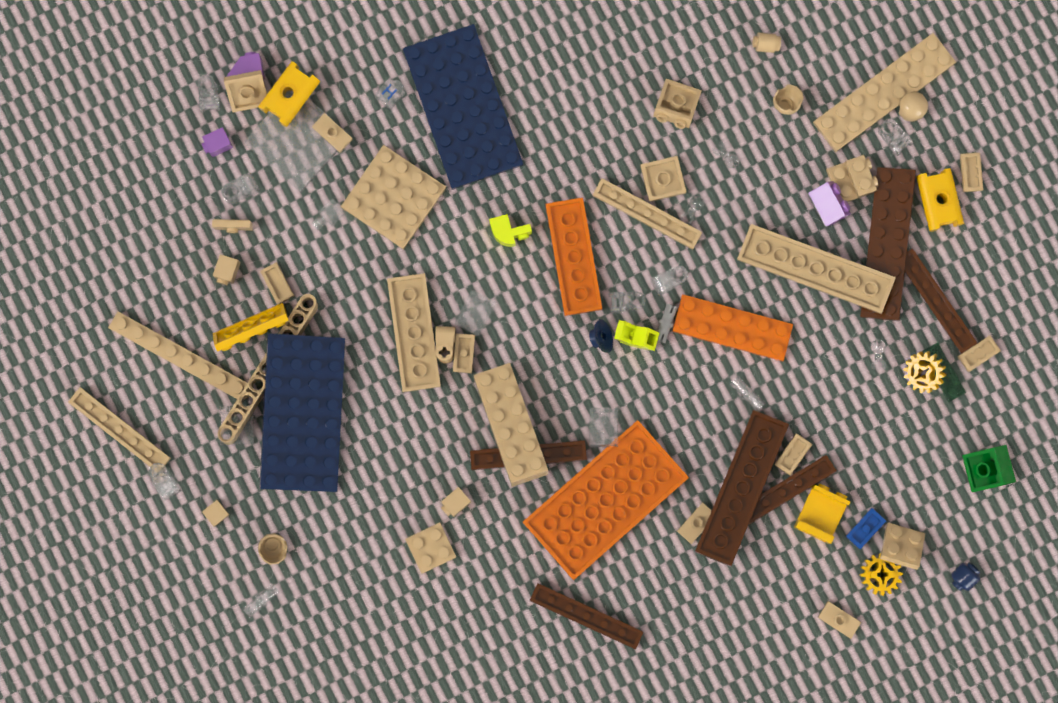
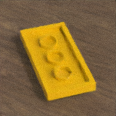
(254, 325)

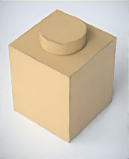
(226, 270)
(455, 502)

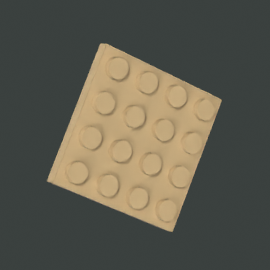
(393, 197)

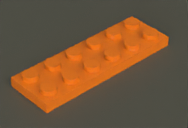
(573, 256)
(732, 328)

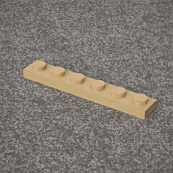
(647, 213)
(117, 428)

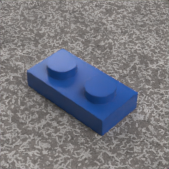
(865, 528)

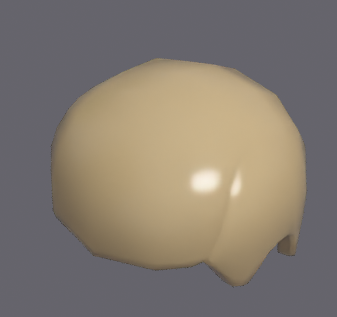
(788, 99)
(913, 106)
(272, 548)

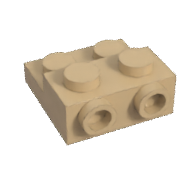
(677, 104)
(854, 178)

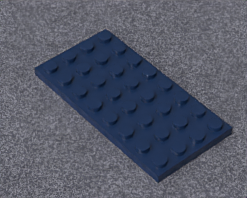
(463, 106)
(302, 413)

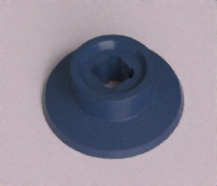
(601, 336)

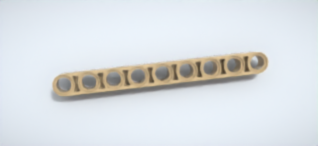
(259, 375)

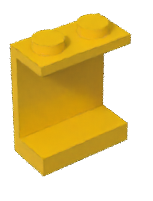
(821, 513)

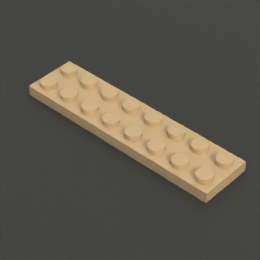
(884, 92)
(816, 268)

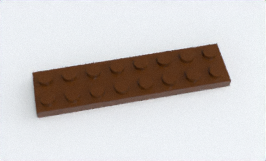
(890, 234)
(742, 488)

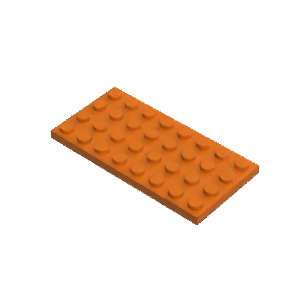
(605, 500)

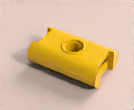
(290, 80)
(942, 186)

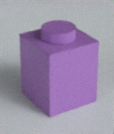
(216, 142)

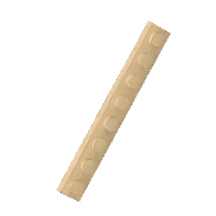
(177, 355)

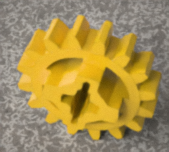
(931, 381)
(882, 584)

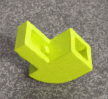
(504, 234)
(636, 336)

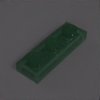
(952, 386)

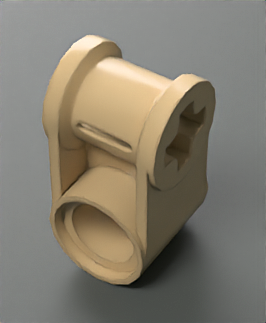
(445, 340)

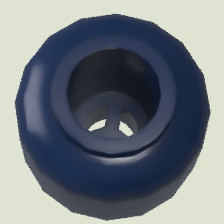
(965, 576)

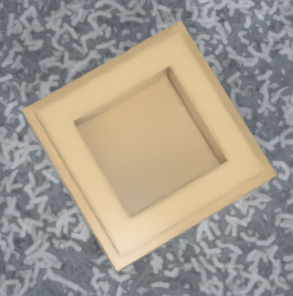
(215, 513)

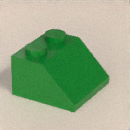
(989, 468)

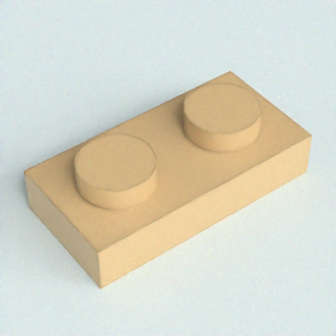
(463, 353)

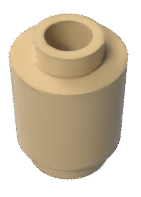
(766, 42)

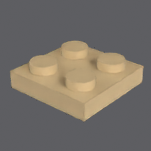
(245, 90)
(663, 178)
(902, 546)
(430, 548)

